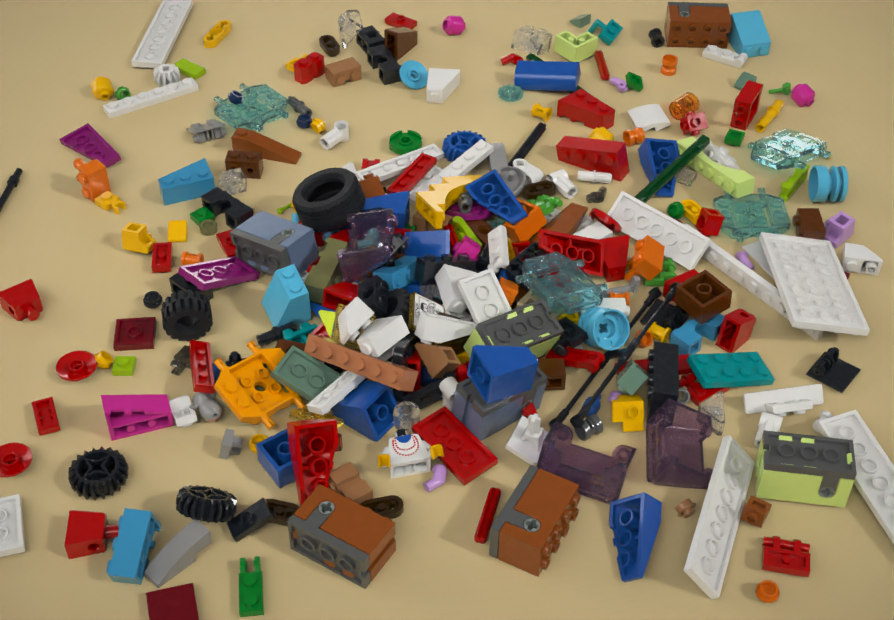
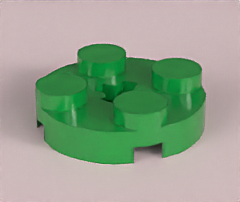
(405, 142)

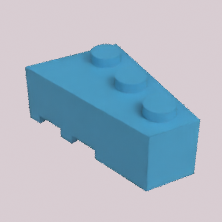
(186, 183)
(132, 546)

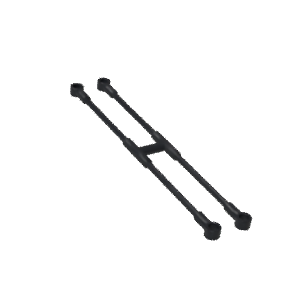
(624, 354)

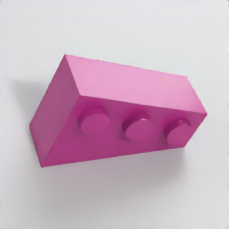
(136, 414)

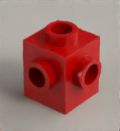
(693, 123)

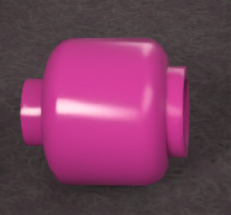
(453, 25)
(803, 95)

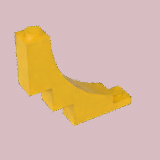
(440, 197)

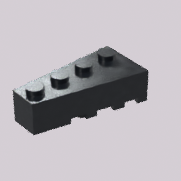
(663, 376)

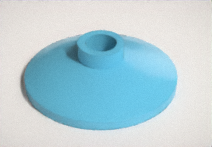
(417, 71)

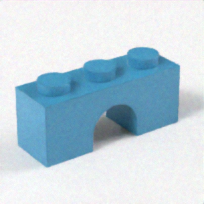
(401, 274)
(690, 334)

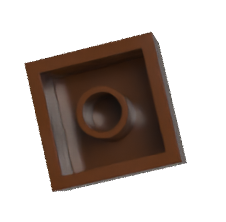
(703, 296)

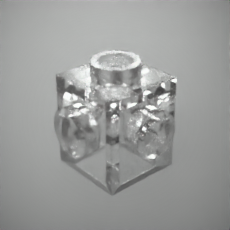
(233, 181)

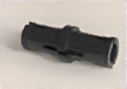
(274, 334)

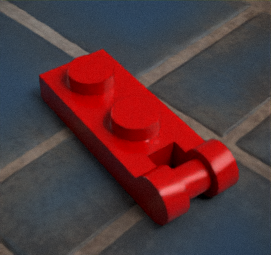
(580, 358)

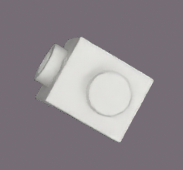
(181, 412)

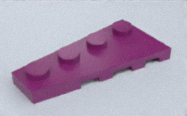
(91, 145)

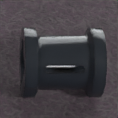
(656, 37)

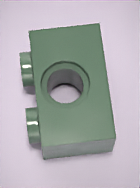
(631, 378)

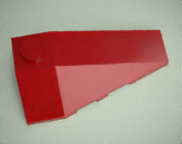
(575, 248)
(312, 453)

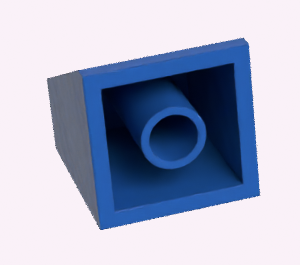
(397, 201)
(428, 242)
(501, 371)
(368, 409)

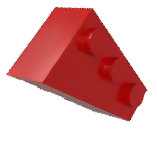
(586, 109)

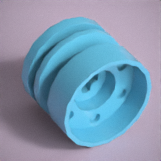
(828, 183)
(605, 328)

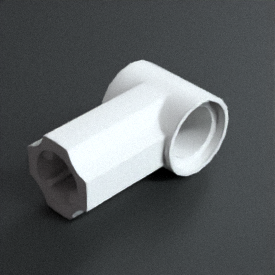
(338, 134)
(563, 183)
(448, 388)
(767, 422)

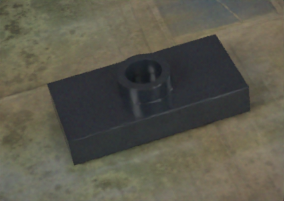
(250, 519)

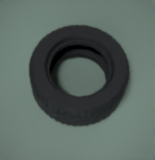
(328, 198)

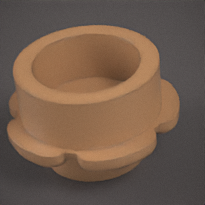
(685, 508)

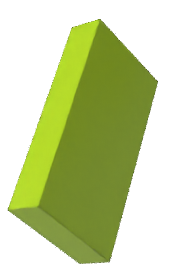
(190, 69)

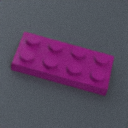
(218, 273)

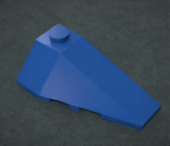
(655, 157)

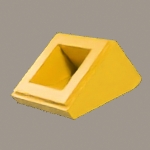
(177, 231)

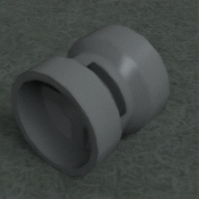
(591, 427)

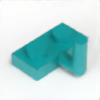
(609, 31)

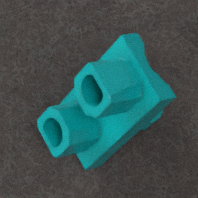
(300, 335)

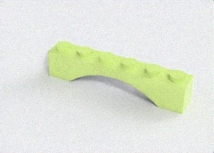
(733, 181)

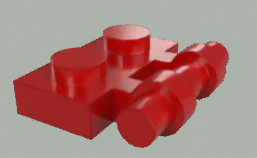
(696, 391)
(785, 561)

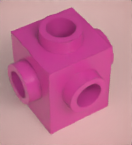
(468, 247)

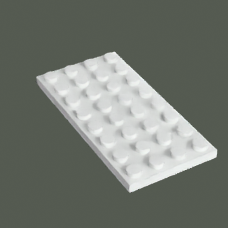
(813, 284)

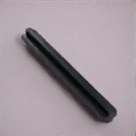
(528, 143)

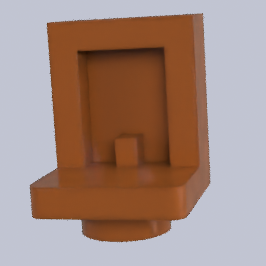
(755, 511)

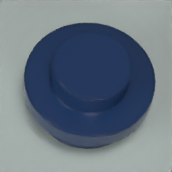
(235, 97)
(304, 121)

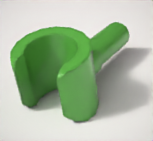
(784, 90)

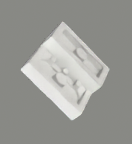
(649, 117)

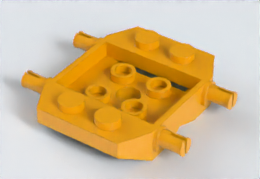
(238, 384)

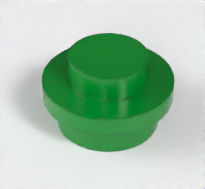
(675, 210)

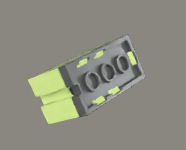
(522, 327)
(805, 468)

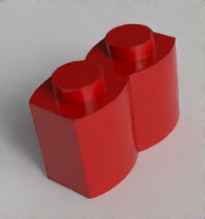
(309, 68)

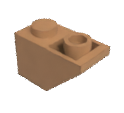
(437, 359)

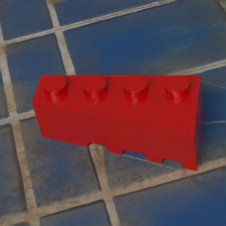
(595, 154)

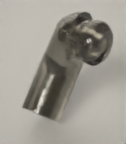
(597, 197)

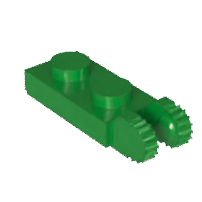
(250, 589)

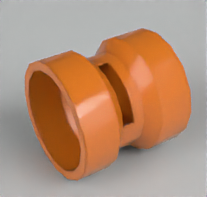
(669, 65)
(633, 136)

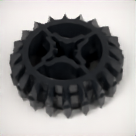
(98, 479)
(206, 504)

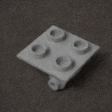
(211, 126)

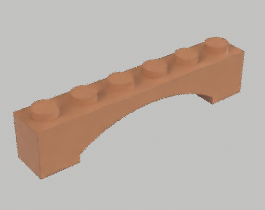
(373, 368)

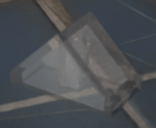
(715, 408)

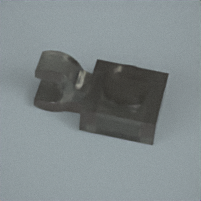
(181, 361)

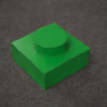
(634, 81)
(734, 137)
(201, 214)

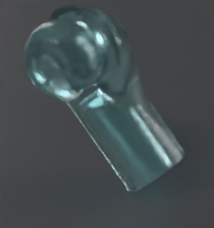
(370, 239)

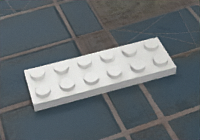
(639, 220)

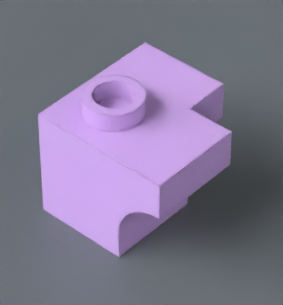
(839, 228)

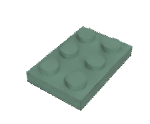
(303, 373)

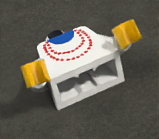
(408, 455)

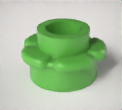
(124, 91)

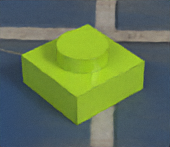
(124, 366)

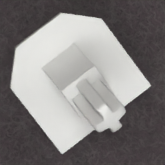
(527, 439)

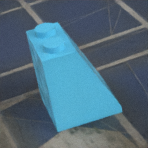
(749, 34)
(287, 298)

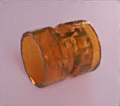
(683, 105)

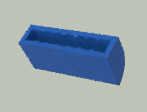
(547, 75)

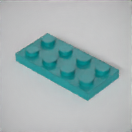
(730, 369)

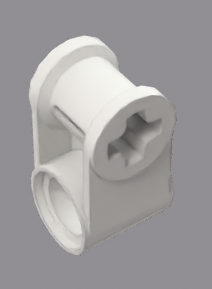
(532, 173)

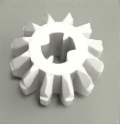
(166, 74)

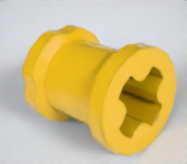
(539, 111)
(659, 332)

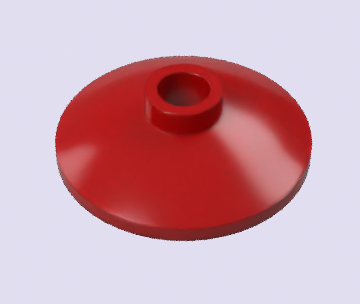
(76, 365)
(14, 459)

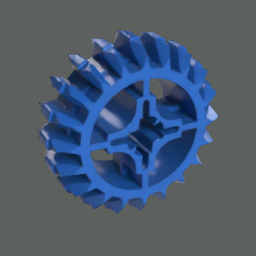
(458, 143)

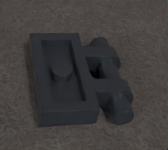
(572, 337)

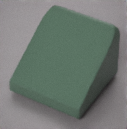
(581, 20)
(744, 77)

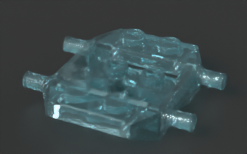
(252, 113)
(793, 144)
(739, 210)
(565, 291)

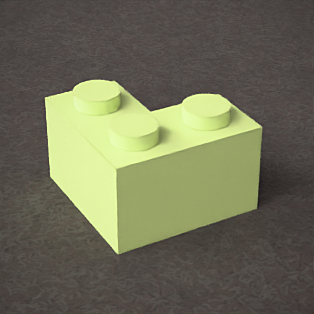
(575, 47)

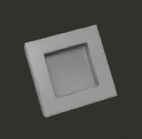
(230, 444)

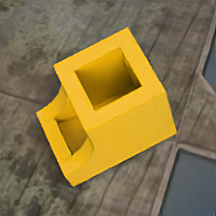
(137, 238)
(628, 411)

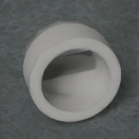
(686, 396)

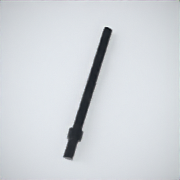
(11, 183)

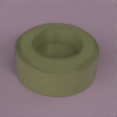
(208, 227)

